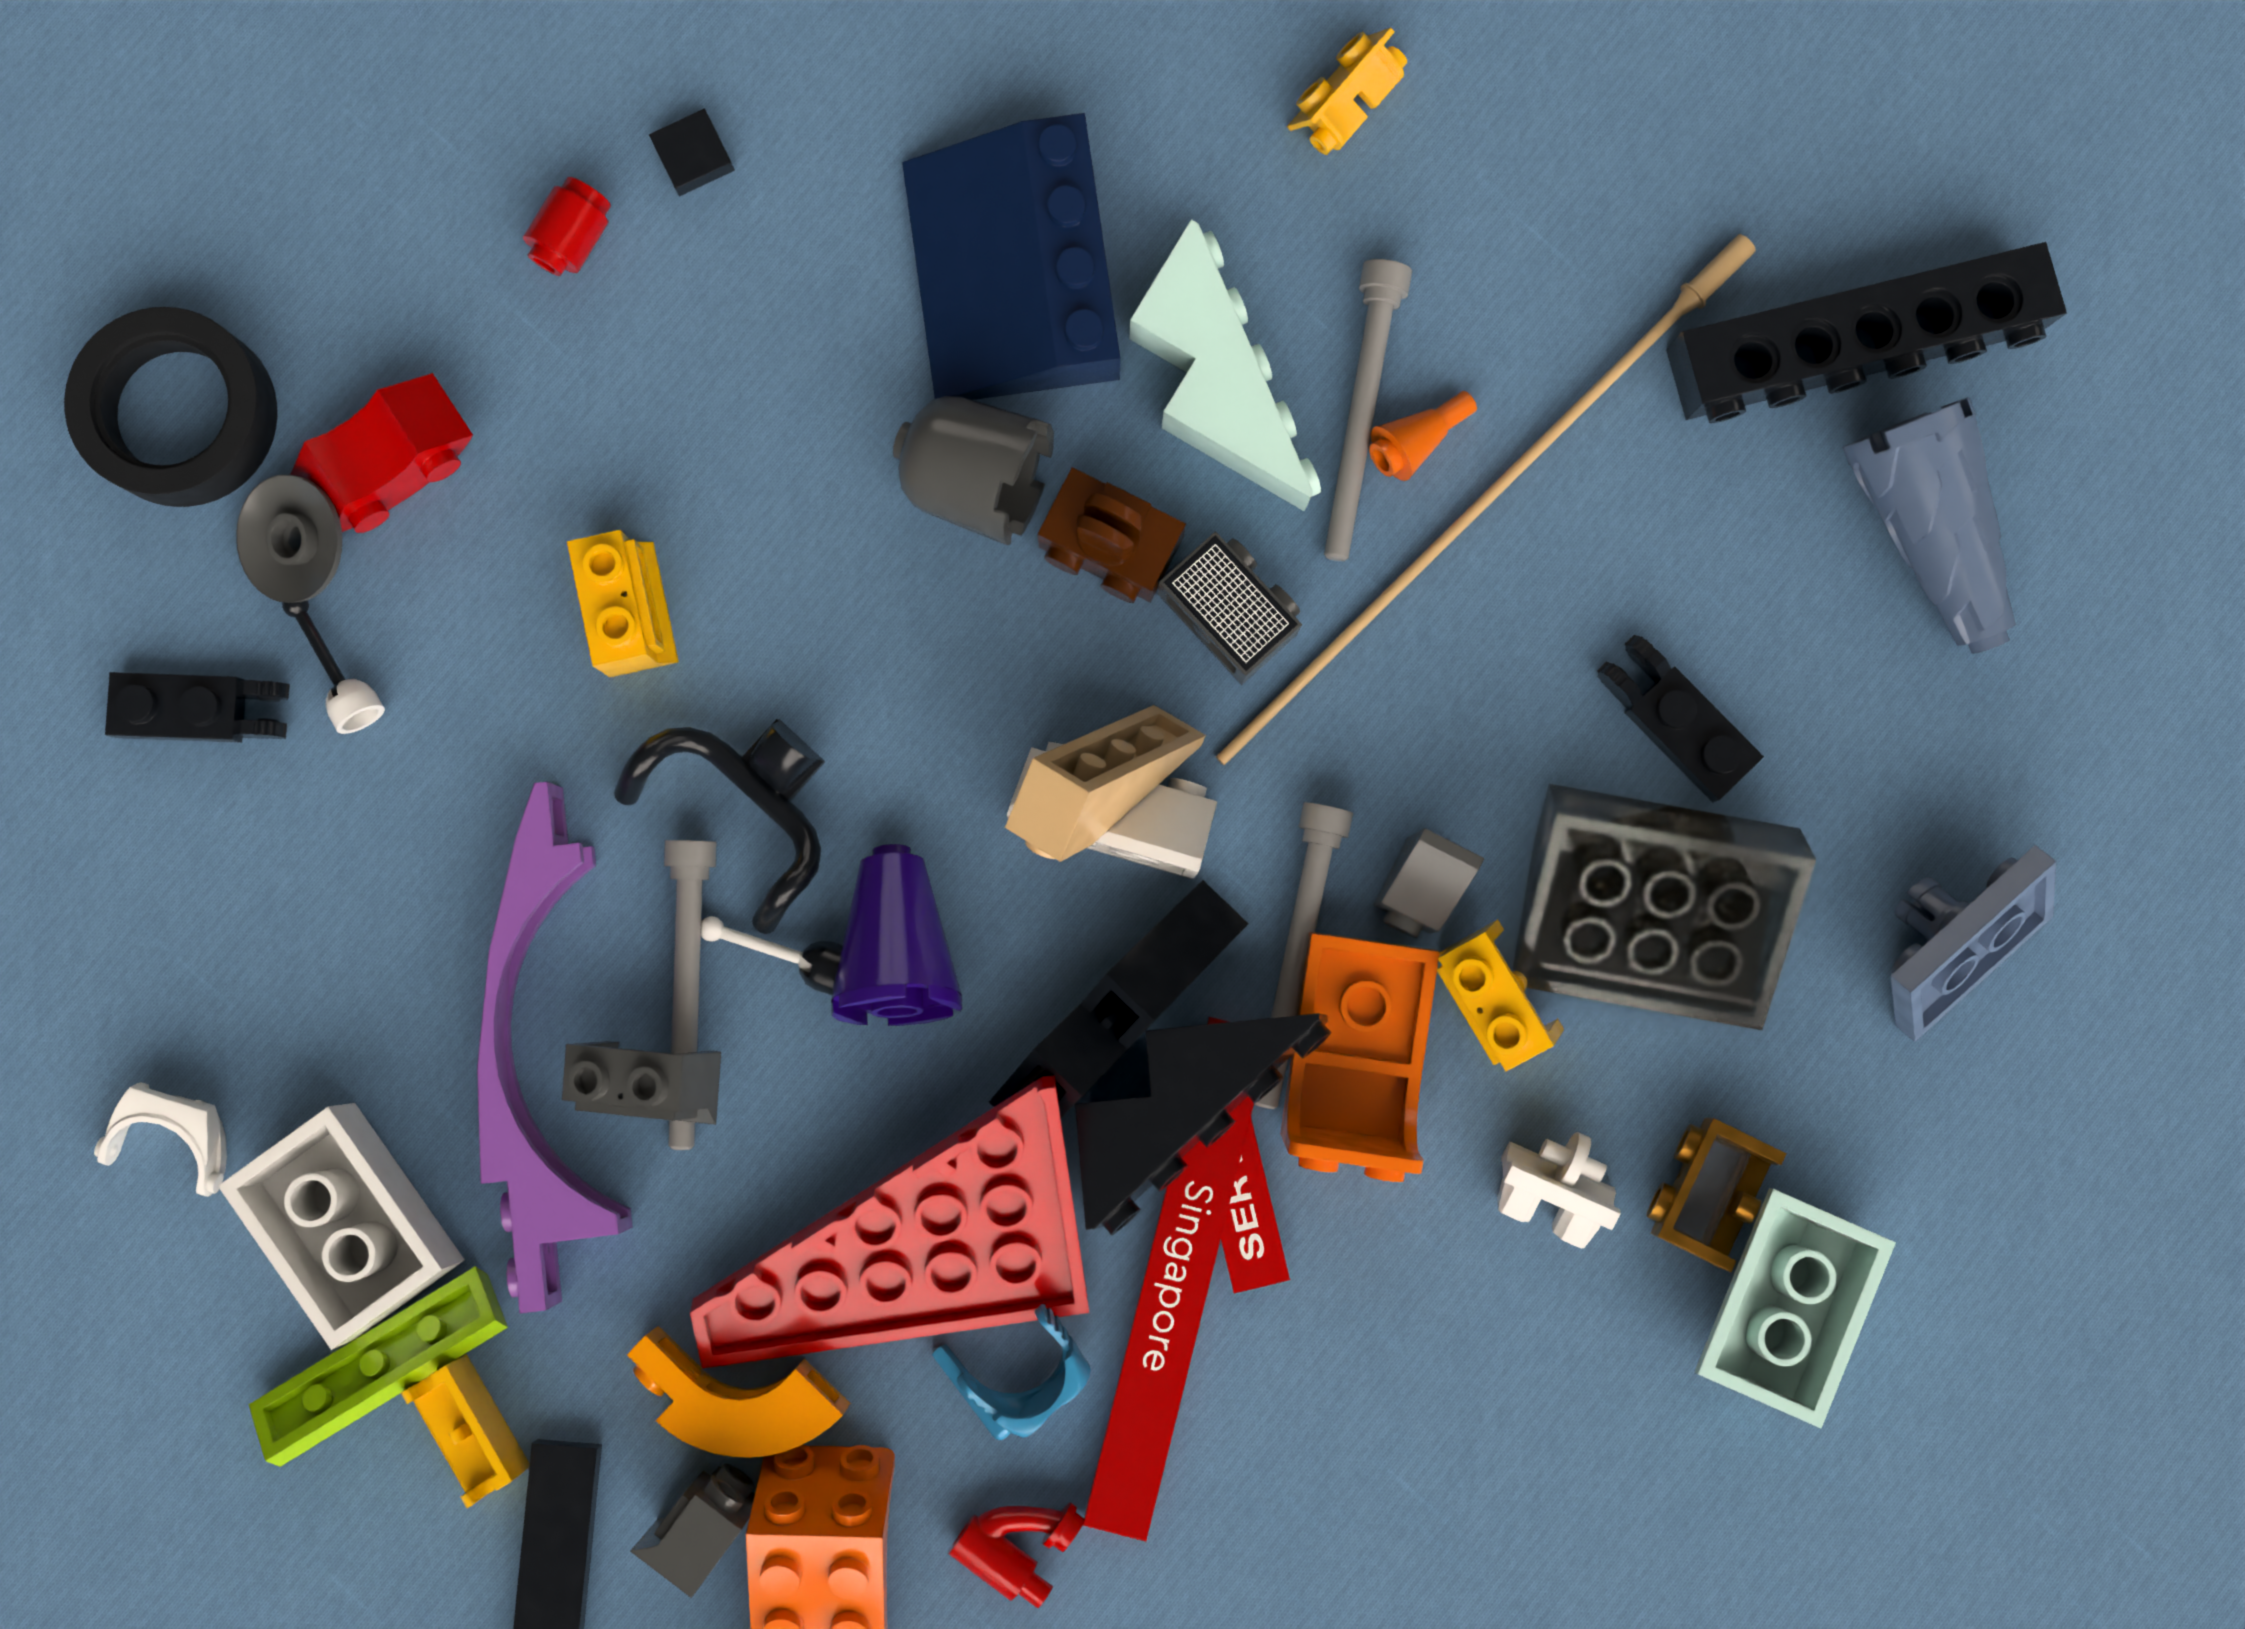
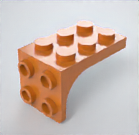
(1362, 1085)
(820, 1539)

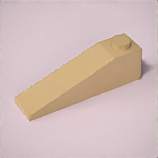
(1096, 780)

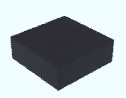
(691, 152)

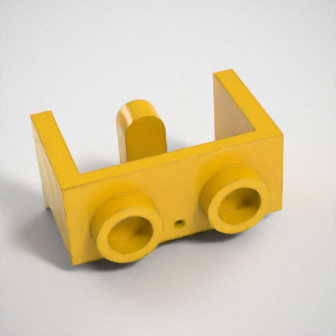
(622, 603)
(1495, 999)

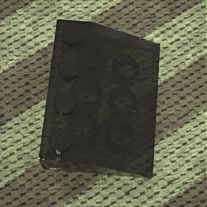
(1660, 906)

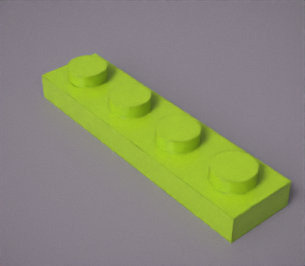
(377, 1366)

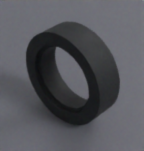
(109, 363)

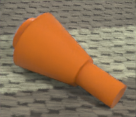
(1406, 443)

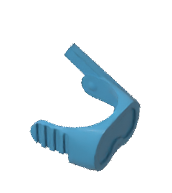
(1028, 1410)

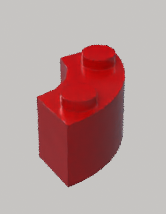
(386, 451)

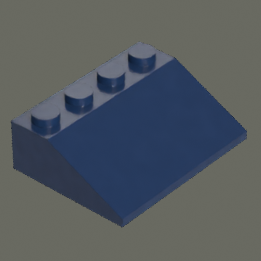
(1013, 262)

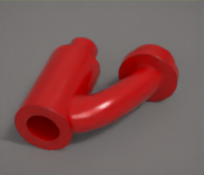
(1003, 1564)

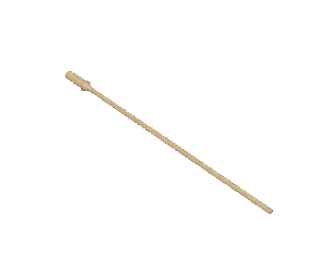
(1692, 296)

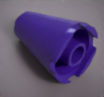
(894, 946)

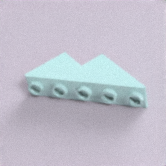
(1224, 396)

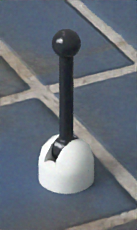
(350, 701)

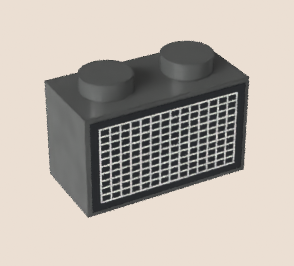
(1230, 606)

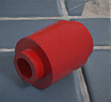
(567, 227)

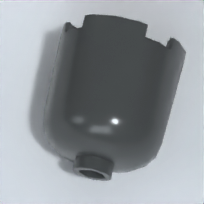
(973, 465)

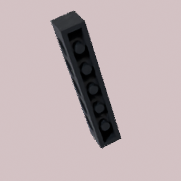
(2014, 283)

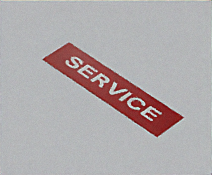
(1250, 1228)

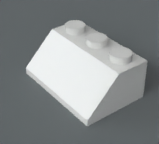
(1161, 831)

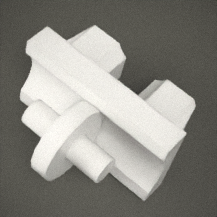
(1562, 1178)

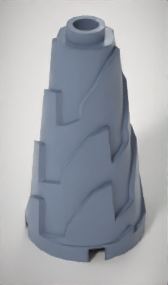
(1941, 514)

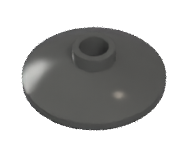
(289, 538)

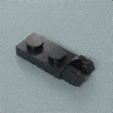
(189, 707)
(1681, 721)

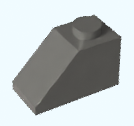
(1426, 883)

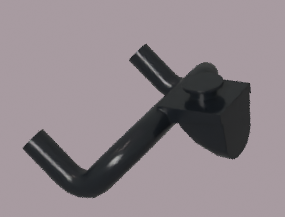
(768, 774)

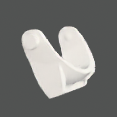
(191, 1119)

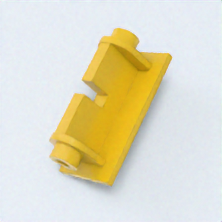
(1364, 70)

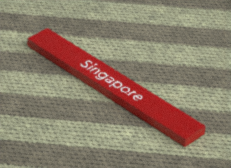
(1164, 1334)

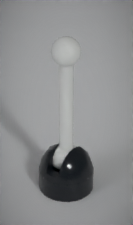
(816, 963)

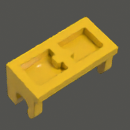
(468, 1429)

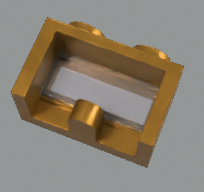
(1712, 1190)

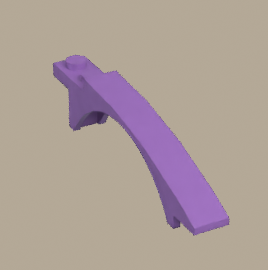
(544, 1195)

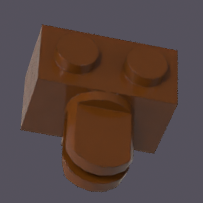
(1110, 536)

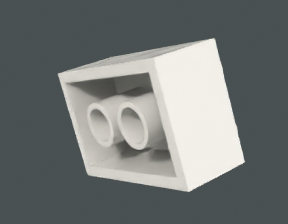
(341, 1223)

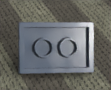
(1966, 937)

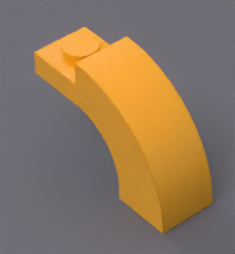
(734, 1418)

